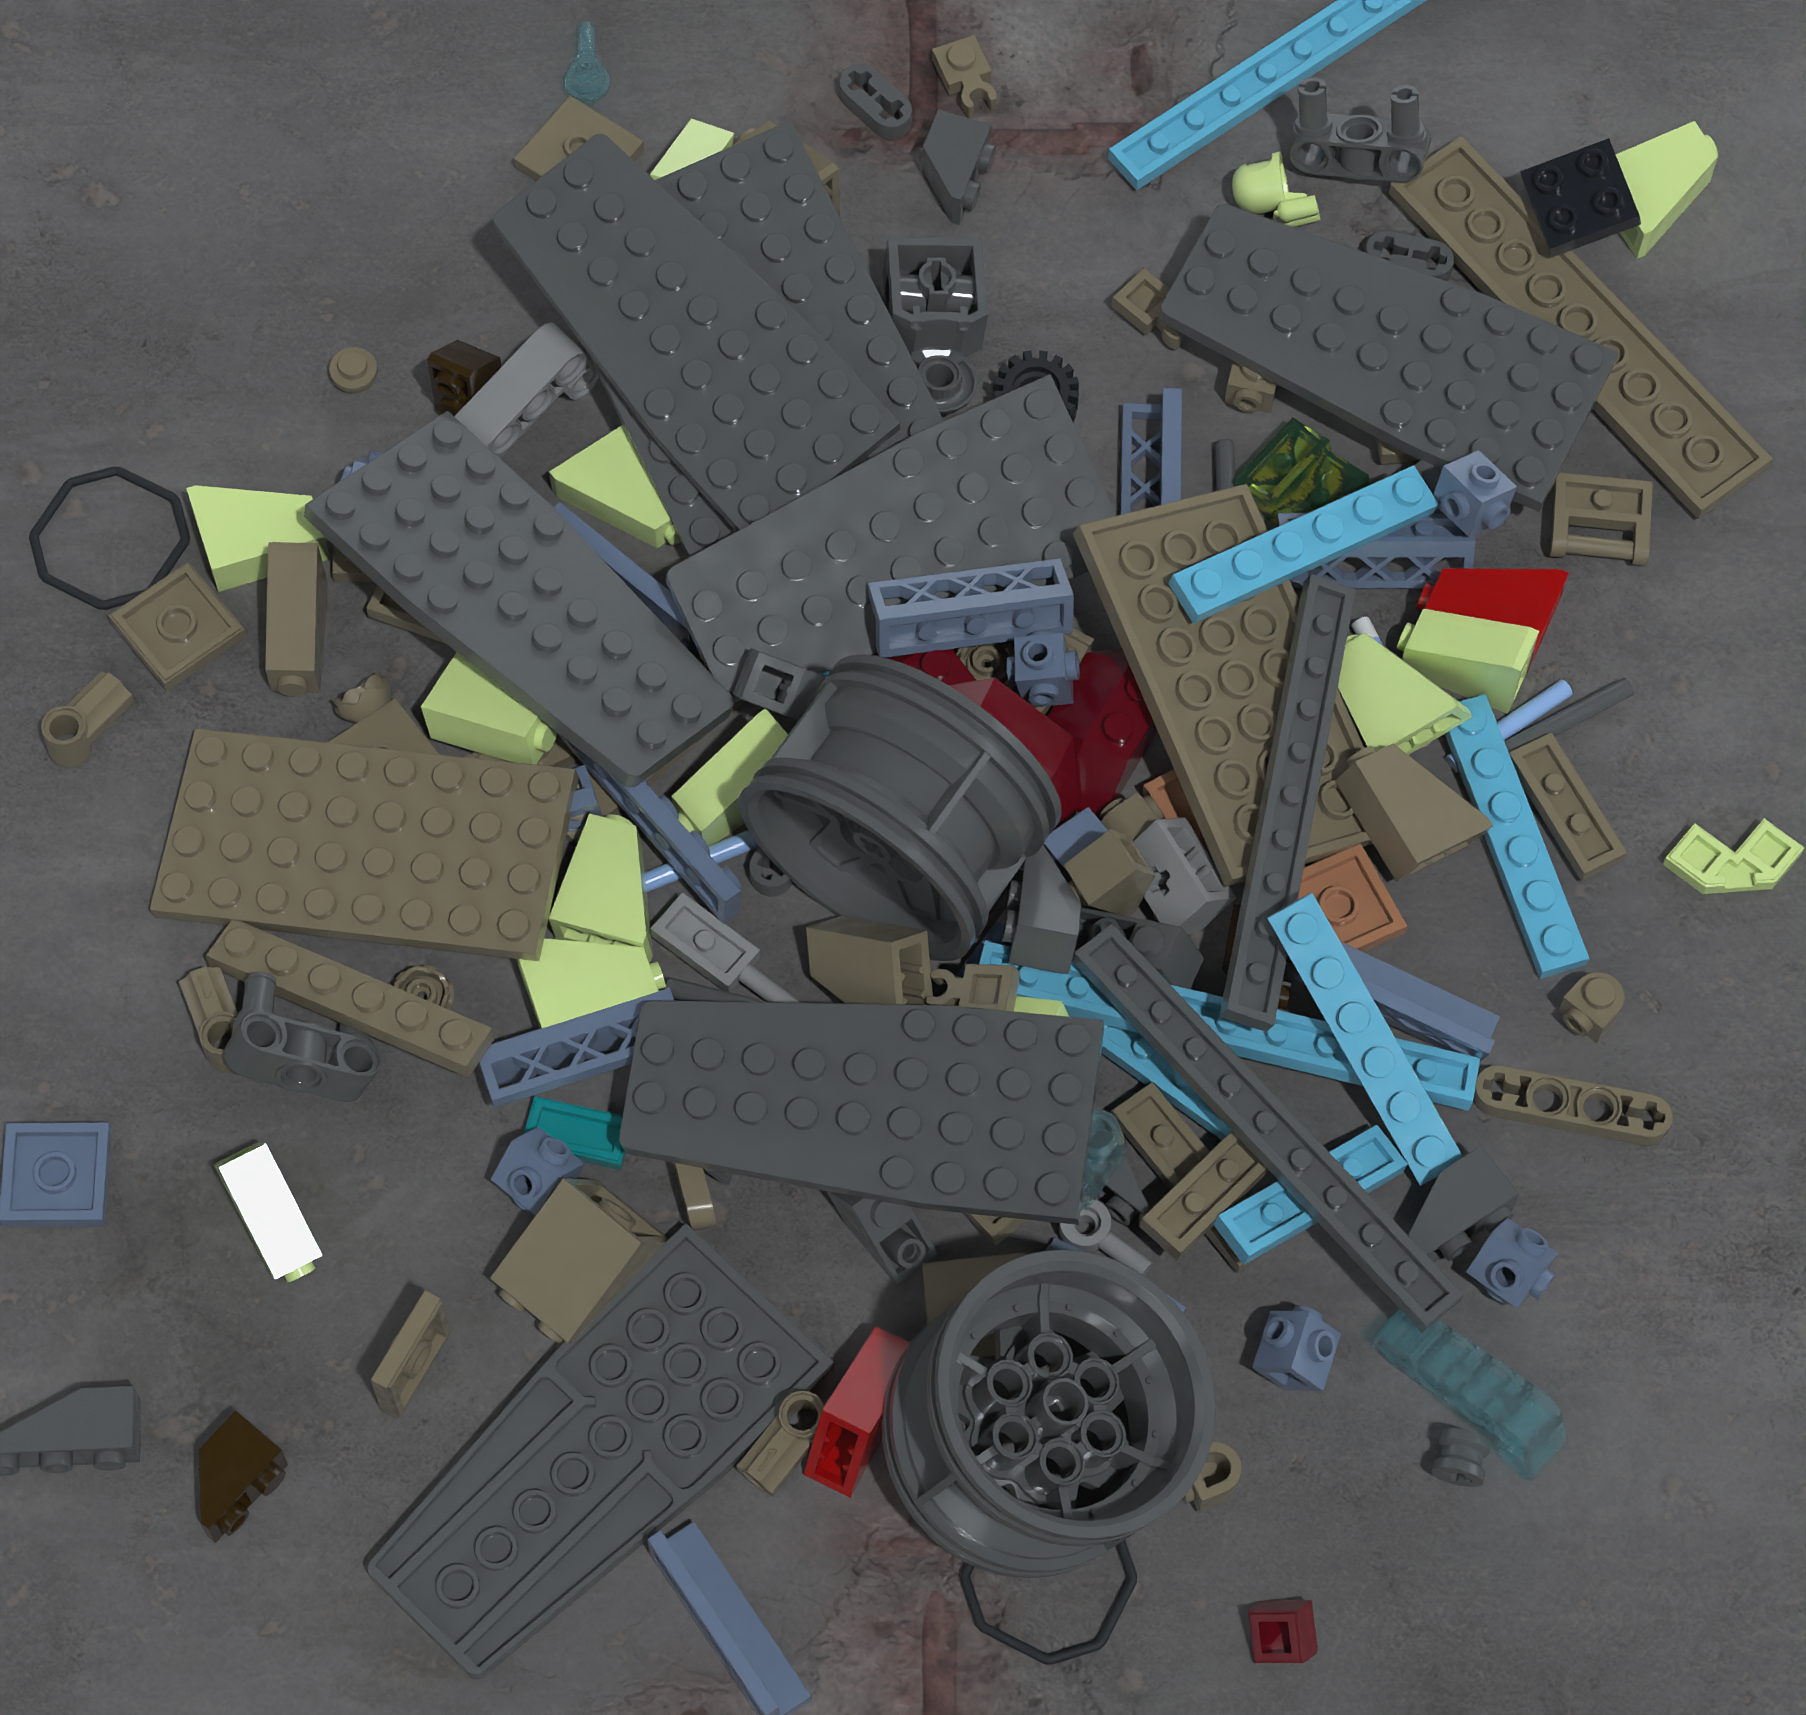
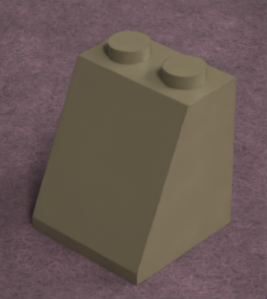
(576, 1257)

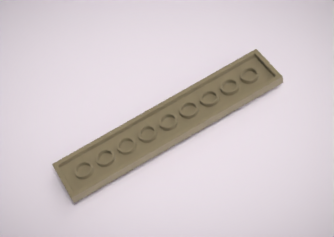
(1649, 393)

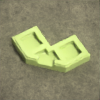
(1717, 869)

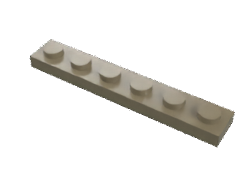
(353, 998)

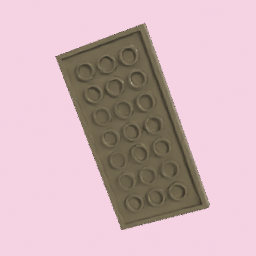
(1215, 680)
(366, 844)

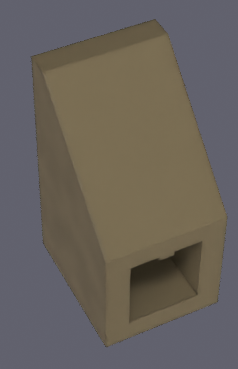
(1110, 874)

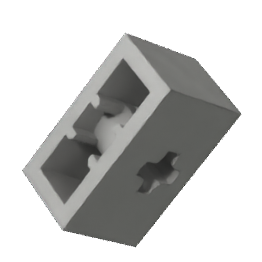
(1186, 880)

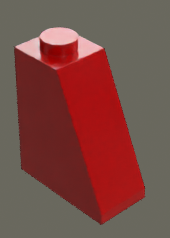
(1498, 595)
(853, 1416)

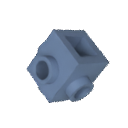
(1474, 493)
(1043, 669)
(534, 1168)
(1514, 1264)
(1297, 1349)

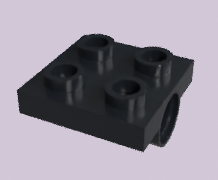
(1580, 197)

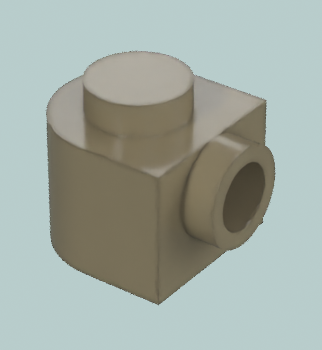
(1249, 390)
(1131, 815)
(1593, 1005)
(1217, 1478)

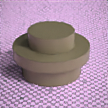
(353, 370)

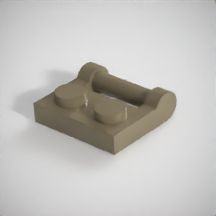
(1601, 504)

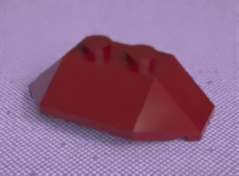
(1107, 727)
(1038, 733)

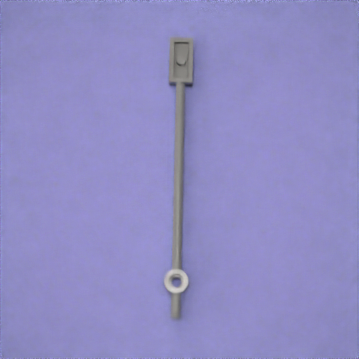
(730, 959)

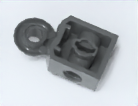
(939, 310)

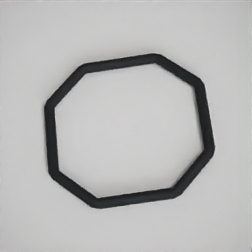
(87, 478)
(1068, 1653)

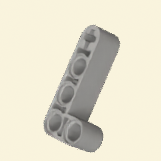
(527, 387)

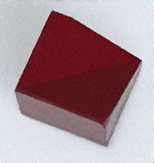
(1283, 1631)

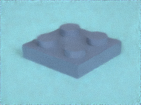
(55, 1174)

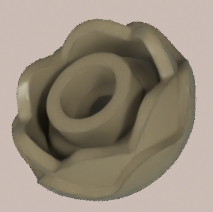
(993, 653)
(364, 699)
(427, 981)

